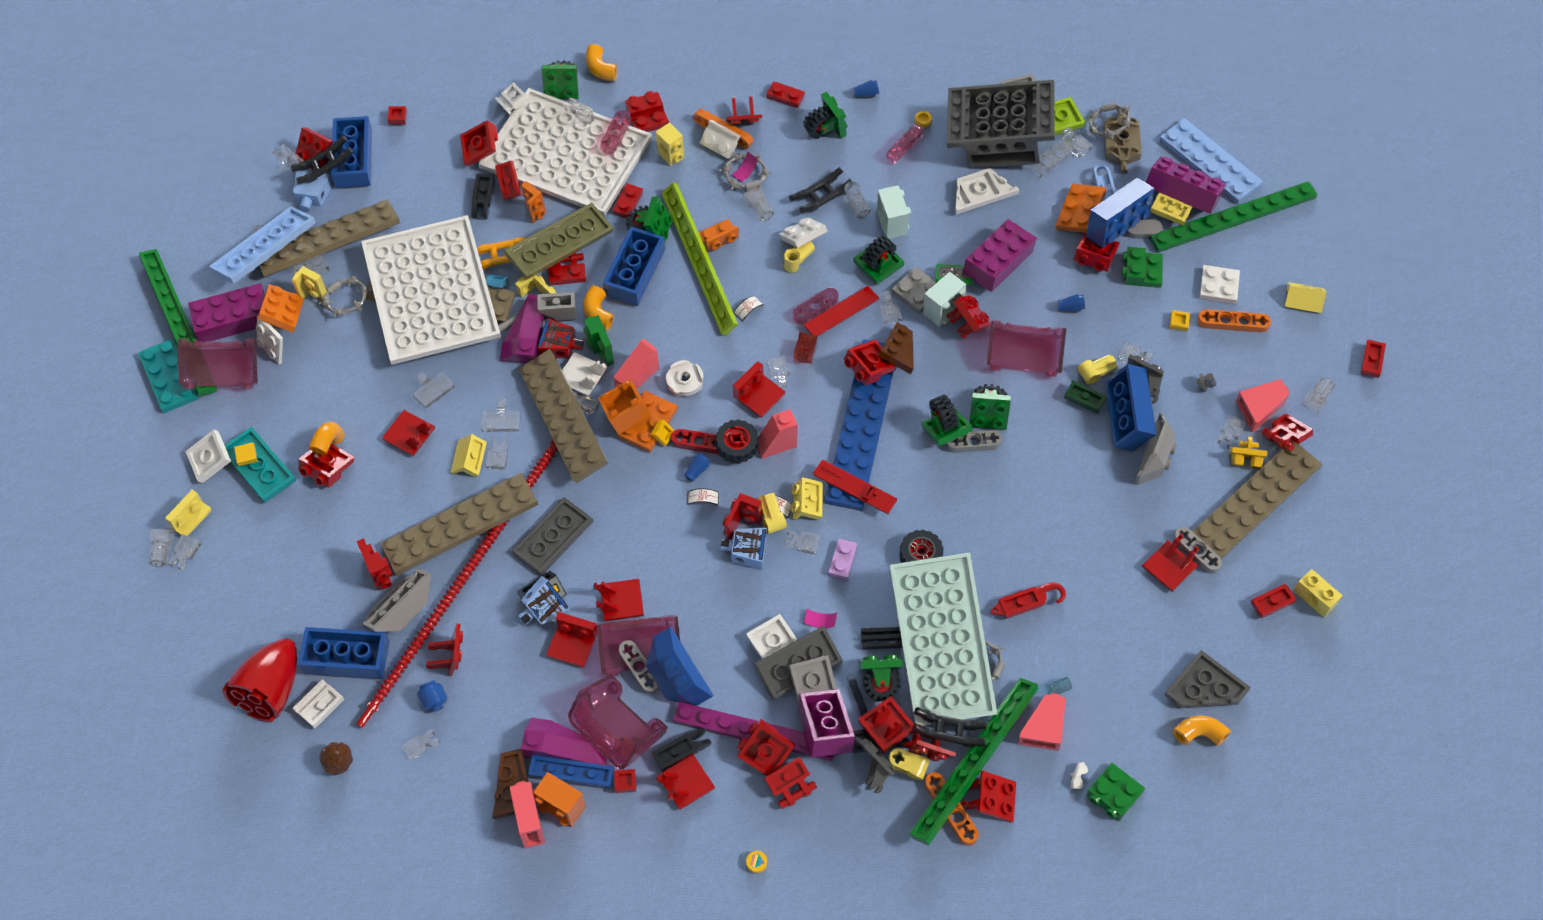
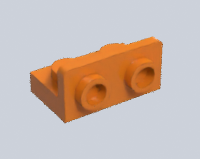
(533, 201)
(719, 235)

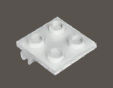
(269, 340)
(583, 373)

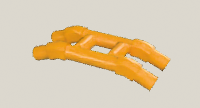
(495, 260)

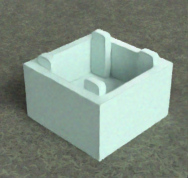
(893, 211)
(940, 298)

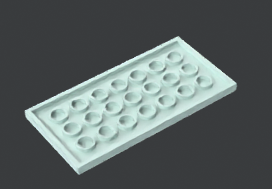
(943, 637)

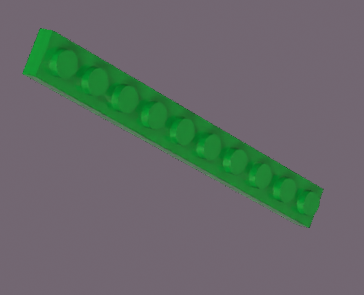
(1233, 216)
(169, 303)
(973, 762)

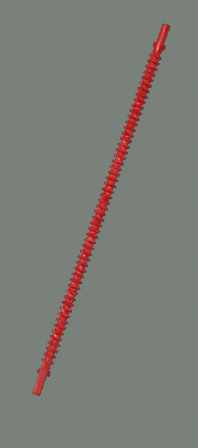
(445, 603)

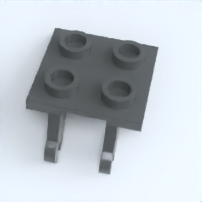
(1154, 375)
(879, 766)

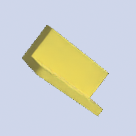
(1305, 297)
(469, 455)

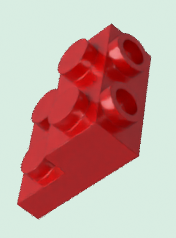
(646, 111)
(478, 142)
(1093, 255)
(866, 362)
(325, 468)
(376, 565)
(764, 748)

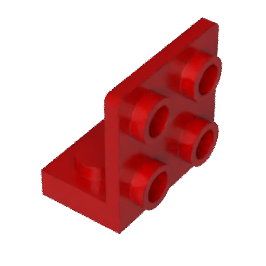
(757, 390)
(743, 507)
(572, 639)

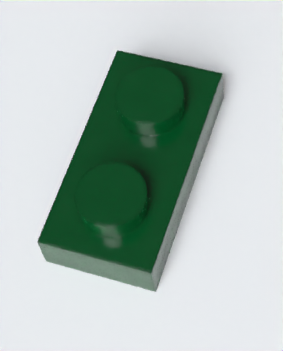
(1085, 396)

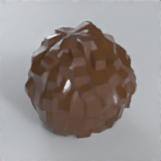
(336, 758)

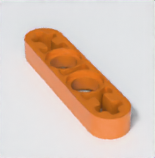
(702, 118)
(1234, 323)
(932, 790)

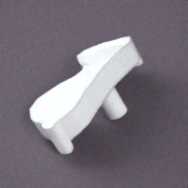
(1076, 782)

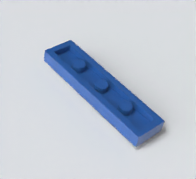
(572, 771)

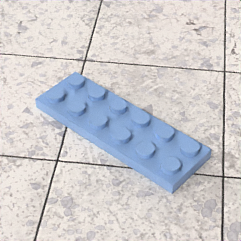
(1211, 159)
(262, 245)

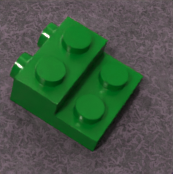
(1142, 267)
(598, 339)
(1115, 792)

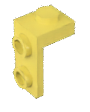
(525, 286)

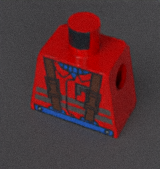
(559, 339)

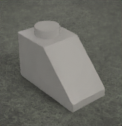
(558, 305)

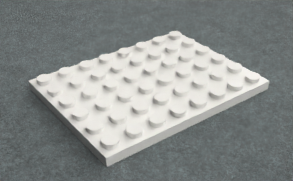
(564, 153)
(430, 290)

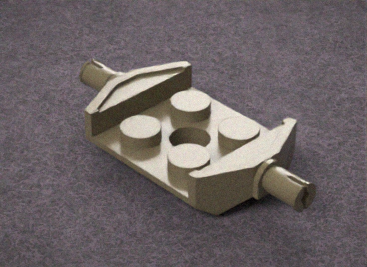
(1123, 150)

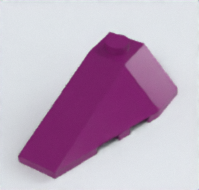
(524, 335)
(556, 741)

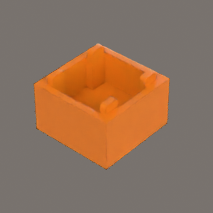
(624, 406)
(559, 799)

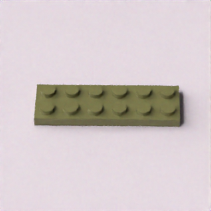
(558, 241)

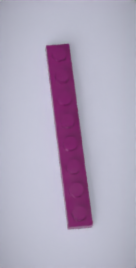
(734, 726)

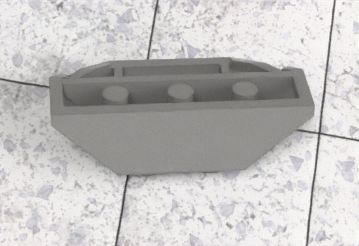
(1157, 452)
(400, 603)

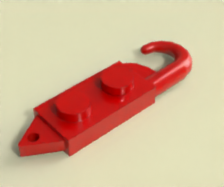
(1026, 600)

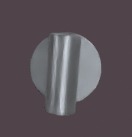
(1206, 381)

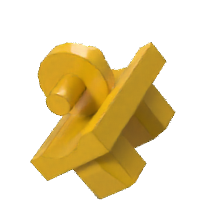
(1238, 454)

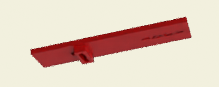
(841, 311)
(855, 486)

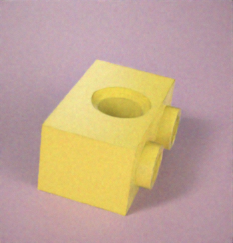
(670, 144)
(1317, 593)

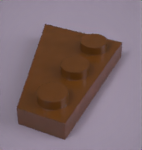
(899, 348)
(510, 772)

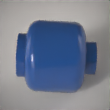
(432, 696)

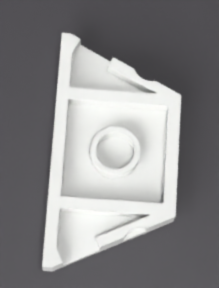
(981, 189)

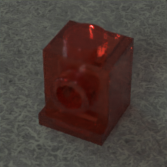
(805, 348)

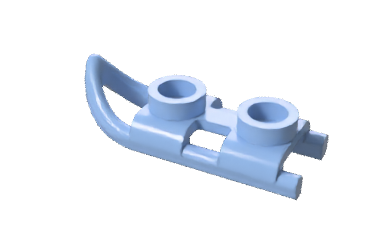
(1104, 180)

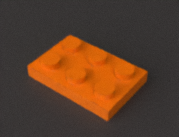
(1077, 207)
(280, 308)
(640, 434)

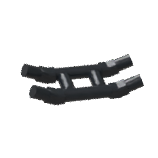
(313, 162)
(817, 201)
(960, 725)

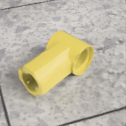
(796, 256)
(1092, 371)
(772, 517)

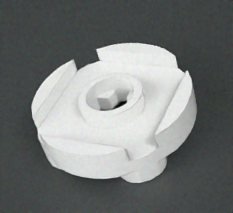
(684, 388)

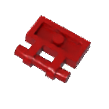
(569, 273)
(1291, 429)
(785, 778)

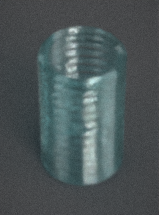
(1063, 684)

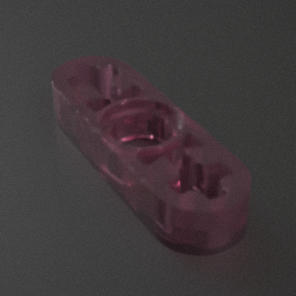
(615, 125)
(905, 143)
(812, 313)

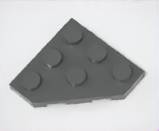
(1206, 684)

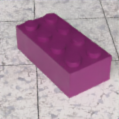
(1185, 184)
(999, 255)
(226, 313)

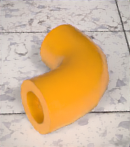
(596, 66)
(592, 306)
(325, 435)
(1201, 726)

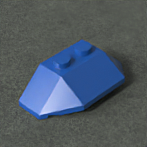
(675, 670)

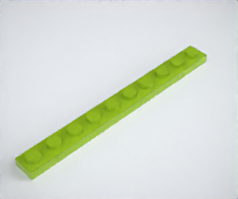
(699, 259)

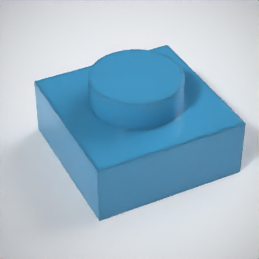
(496, 281)

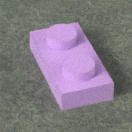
(842, 559)

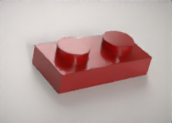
(785, 94)
(508, 180)
(627, 200)
(1373, 358)
(1273, 601)

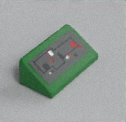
(943, 269)

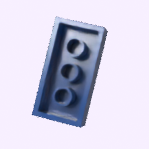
(357, 168)
(1119, 212)
(634, 266)
(1130, 408)
(343, 652)

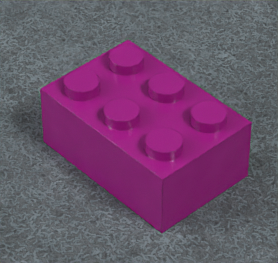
(825, 723)

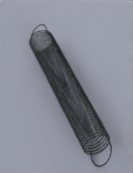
(858, 692)

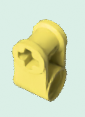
(911, 764)

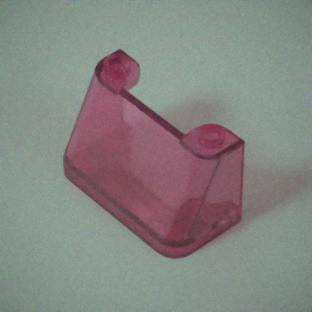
(1025, 348)
(217, 363)
(636, 630)
(611, 724)

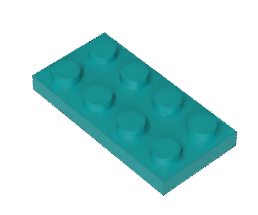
(162, 371)
(267, 475)

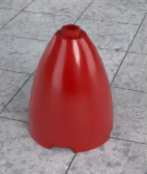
(264, 681)

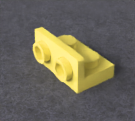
(1171, 209)
(307, 283)
(807, 498)
(188, 514)

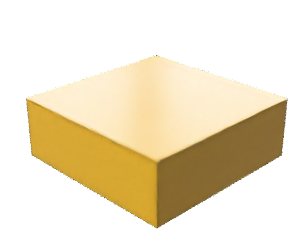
(1179, 320)
(662, 432)
(246, 454)

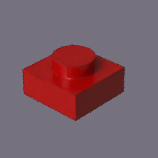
(397, 115)
(625, 780)

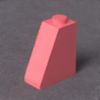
(639, 365)
(1262, 402)
(778, 434)
(1045, 724)
(527, 814)

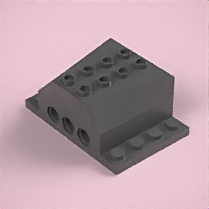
(1001, 122)

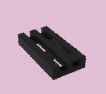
(871, 634)

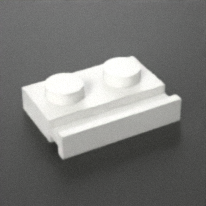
(512, 98)
(720, 139)
(318, 703)

